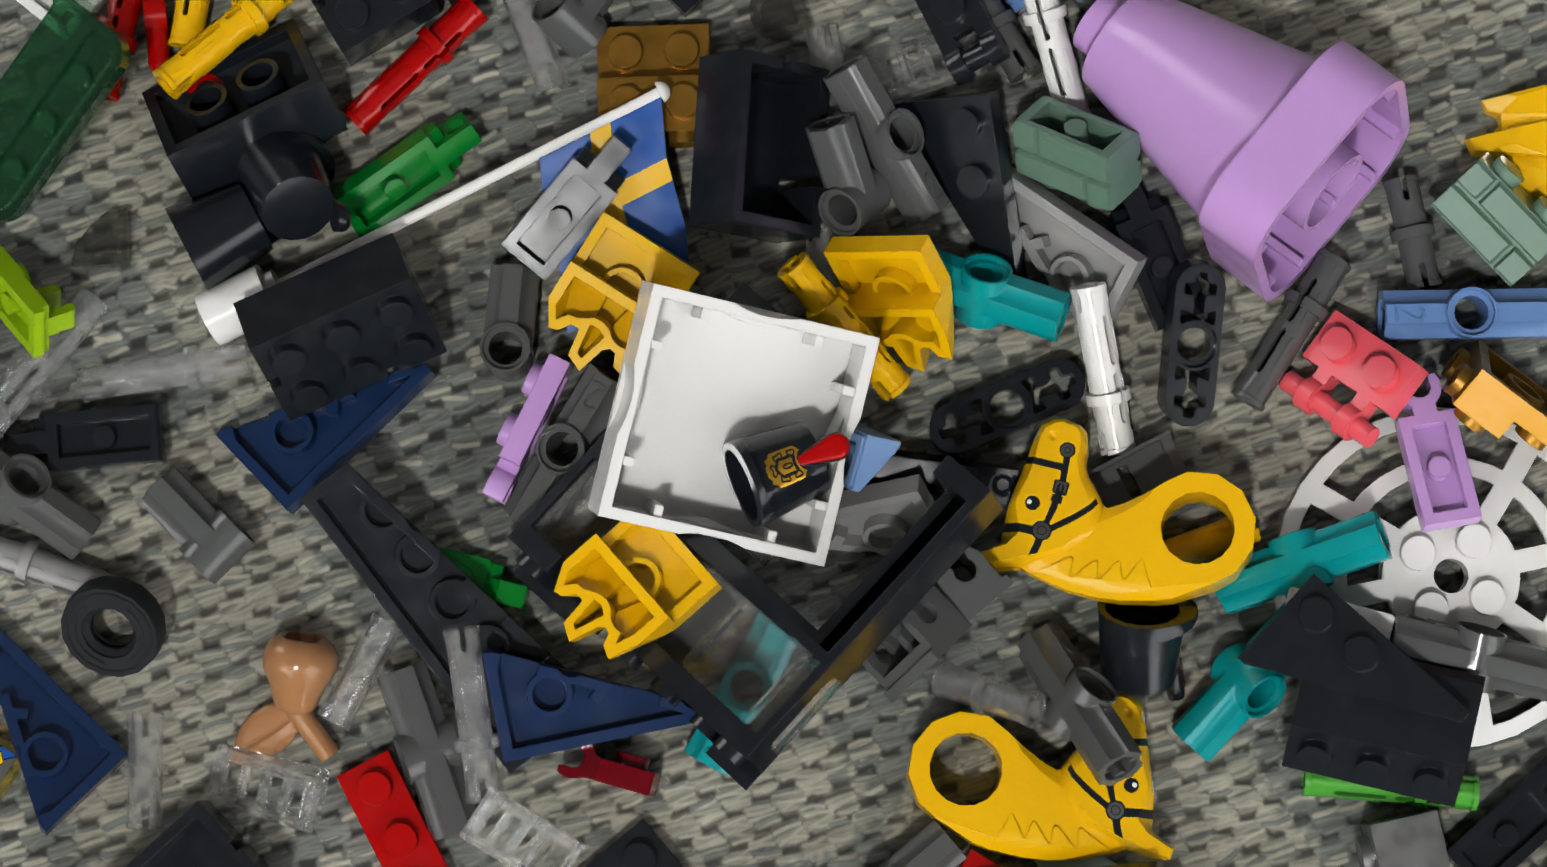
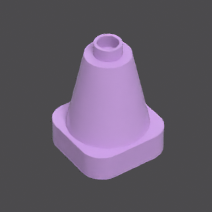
(1246, 128)

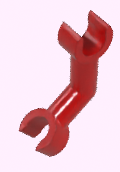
(157, 38)

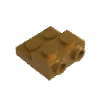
(639, 56)
(1495, 394)

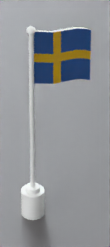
(643, 201)

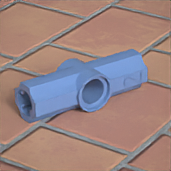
(1432, 316)

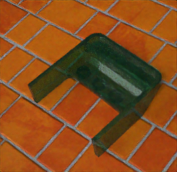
(53, 96)

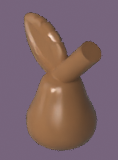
(298, 672)

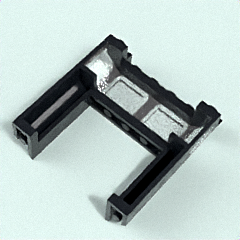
(747, 654)

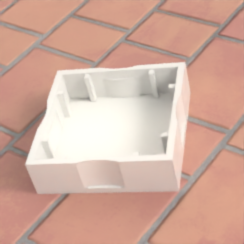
(713, 374)

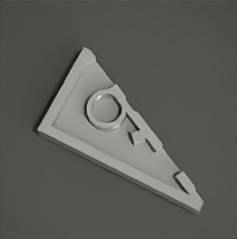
(1072, 246)
(879, 515)

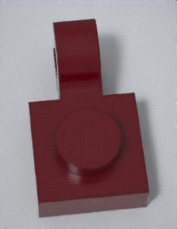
(625, 772)

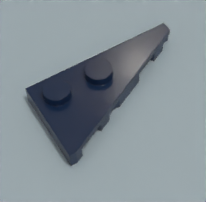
(305, 451)
(559, 709)
(55, 740)

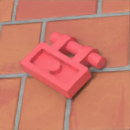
(1363, 364)

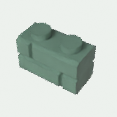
(1077, 153)
(1497, 216)

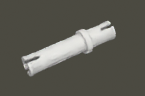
(1055, 50)
(1105, 381)

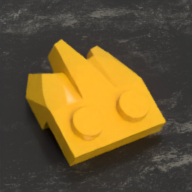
(1519, 135)
(604, 284)
(898, 292)
(633, 585)

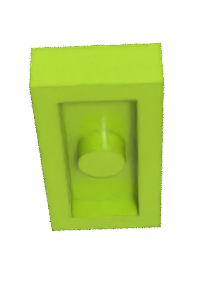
(30, 311)

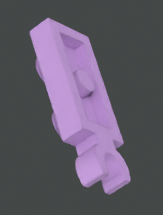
(520, 433)
(1436, 463)

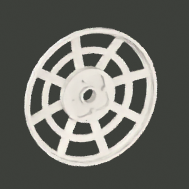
(1480, 549)

